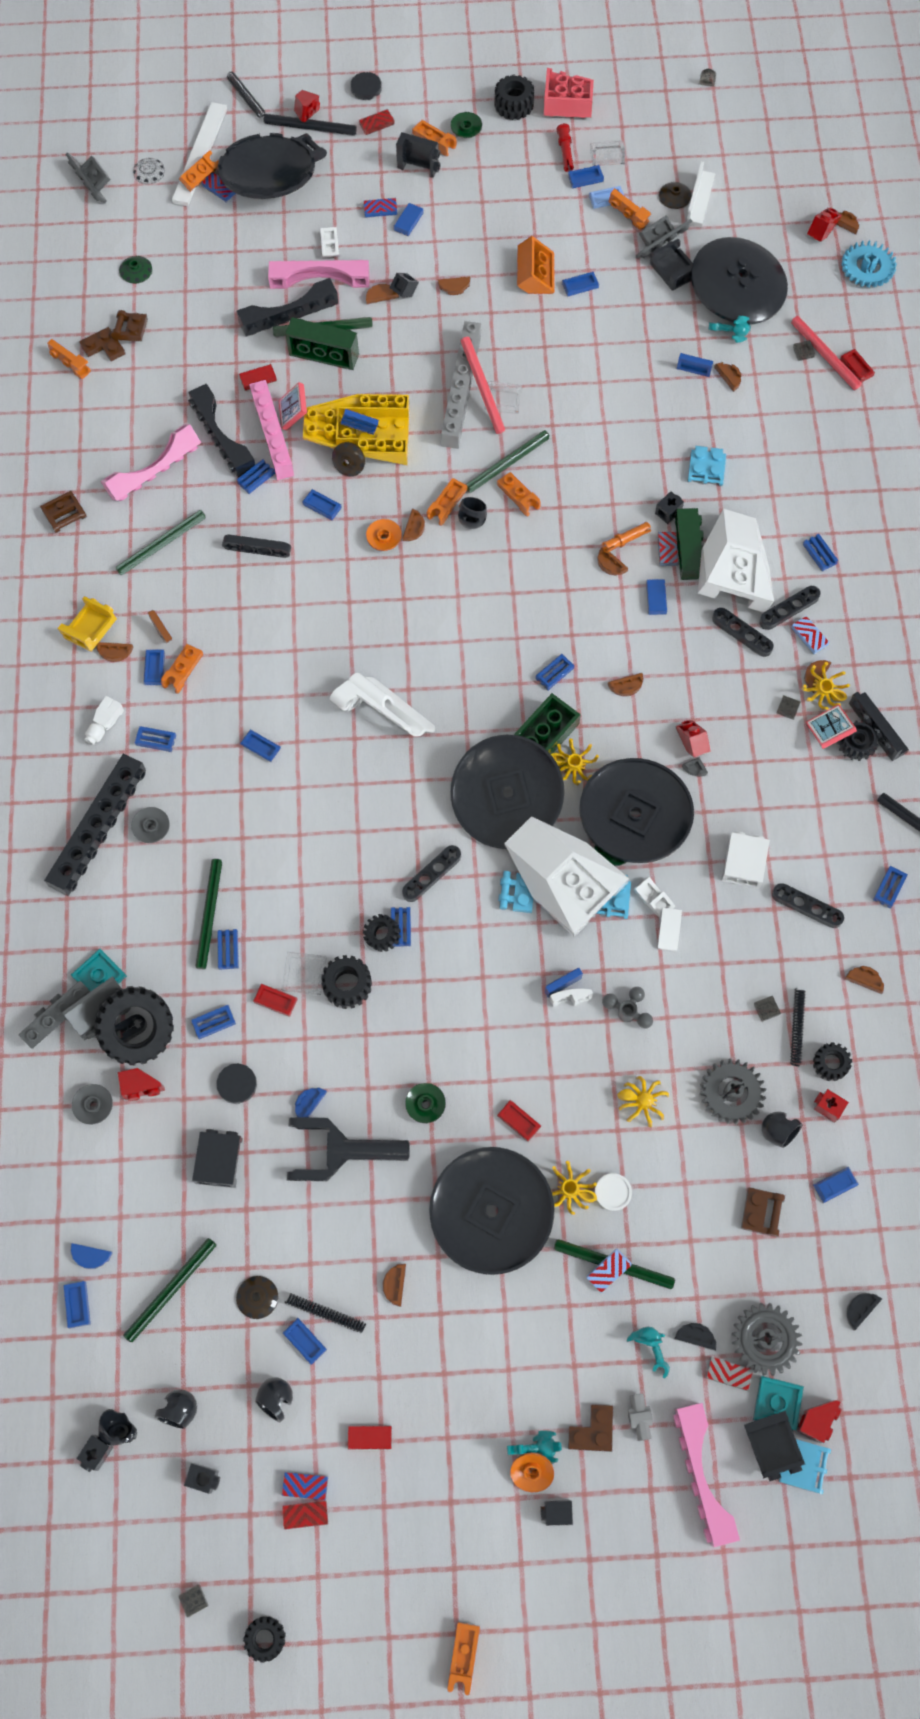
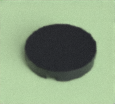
(366, 85)
(236, 1083)

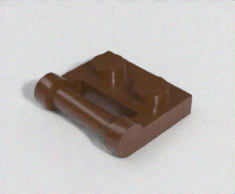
(134, 329)
(61, 506)
(755, 1212)

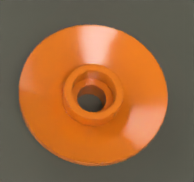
(383, 528)
(532, 1479)

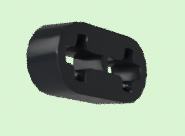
(127, 1024)

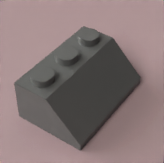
(83, 1012)

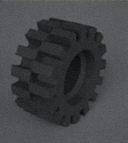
(390, 938)
(824, 1070)
(251, 1632)

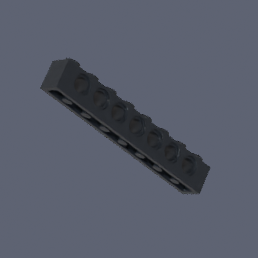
(125, 767)

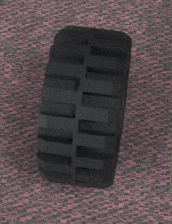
(142, 1051)

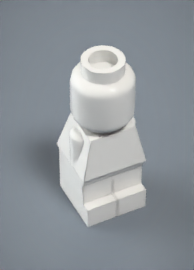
(104, 719)

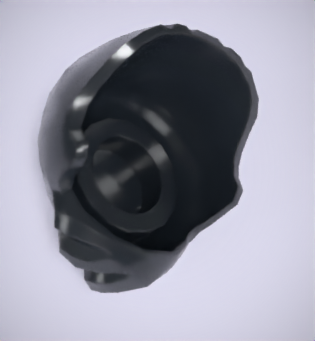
(116, 1428)

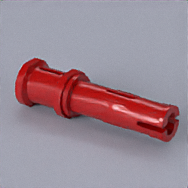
(565, 143)

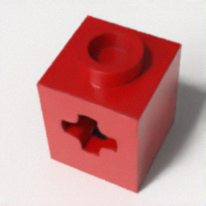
(837, 1107)

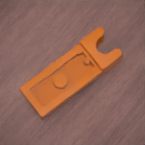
(430, 132)
(199, 172)
(629, 209)
(77, 363)
(518, 493)
(447, 500)
(182, 668)
(463, 1656)

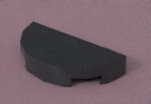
(860, 1308)
(696, 1335)

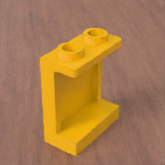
(89, 624)

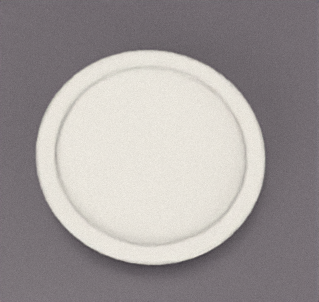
(613, 1192)

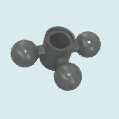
(636, 994)

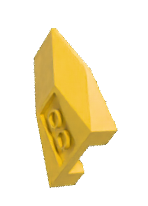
(390, 439)

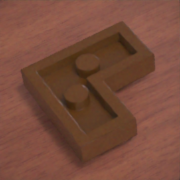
(102, 341)
(597, 1436)

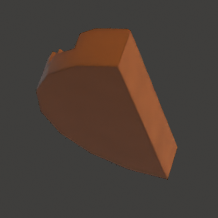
(848, 222)
(454, 286)
(380, 293)
(730, 374)
(414, 527)
(610, 564)
(159, 626)
(114, 651)
(809, 678)
(626, 686)
(867, 978)
(394, 1284)

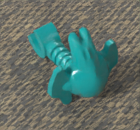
(740, 329)
(651, 1337)
(545, 1446)

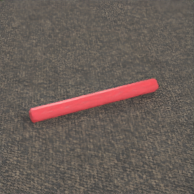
(826, 353)
(482, 385)

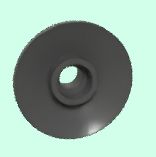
(146, 818)
(85, 1097)

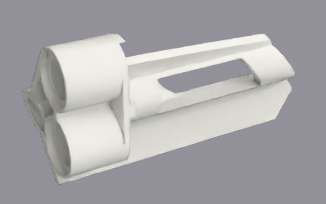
(383, 700)

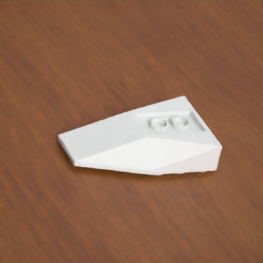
(736, 561)
(563, 873)

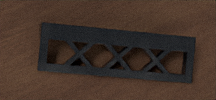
(870, 714)

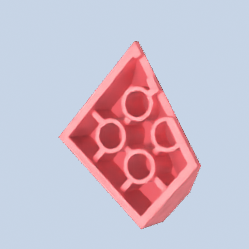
(568, 95)

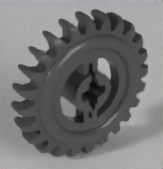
(749, 1082)
(787, 1336)

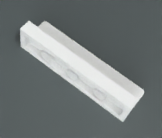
(700, 197)

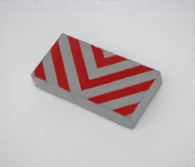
(729, 1373)

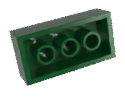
(322, 343)
(550, 723)

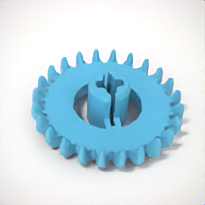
(870, 256)

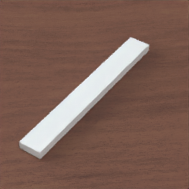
(202, 145)

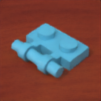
(522, 899)

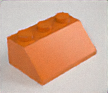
(535, 267)

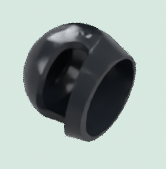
(472, 512)
(779, 1129)
(271, 1395)
(179, 1410)

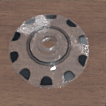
(148, 170)

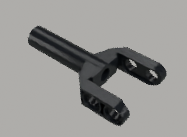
(343, 1149)

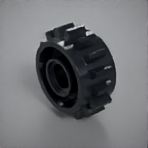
(859, 750)

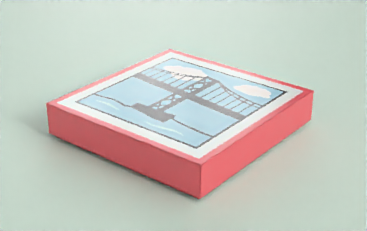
(292, 406)
(831, 726)

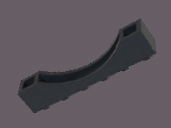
(256, 318)
(237, 455)

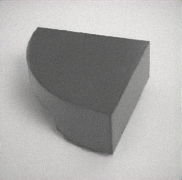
(695, 767)

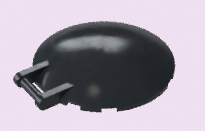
(269, 165)

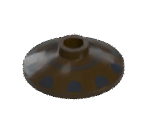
(675, 195)
(352, 454)
(268, 1297)

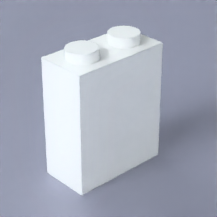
(745, 860)

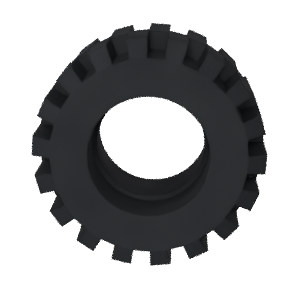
(514, 97)
(346, 966)

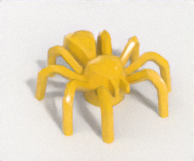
(825, 687)
(574, 761)
(644, 1099)
(570, 1189)

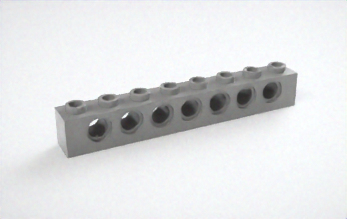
(460, 389)

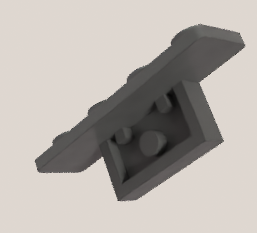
(92, 174)
(659, 232)
(52, 1017)

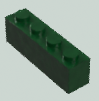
(689, 542)

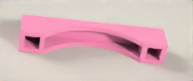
(286, 273)
(272, 430)
(179, 443)
(719, 1523)

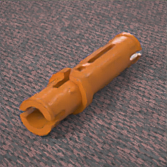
(620, 540)

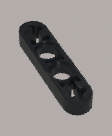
(256, 546)
(789, 607)
(744, 629)
(431, 873)
(809, 902)

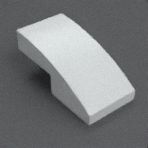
(329, 242)
(653, 897)
(669, 929)
(576, 995)

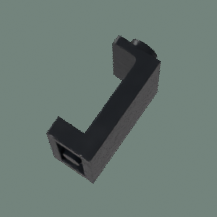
(417, 152)
(672, 264)
(217, 1158)
(775, 1446)

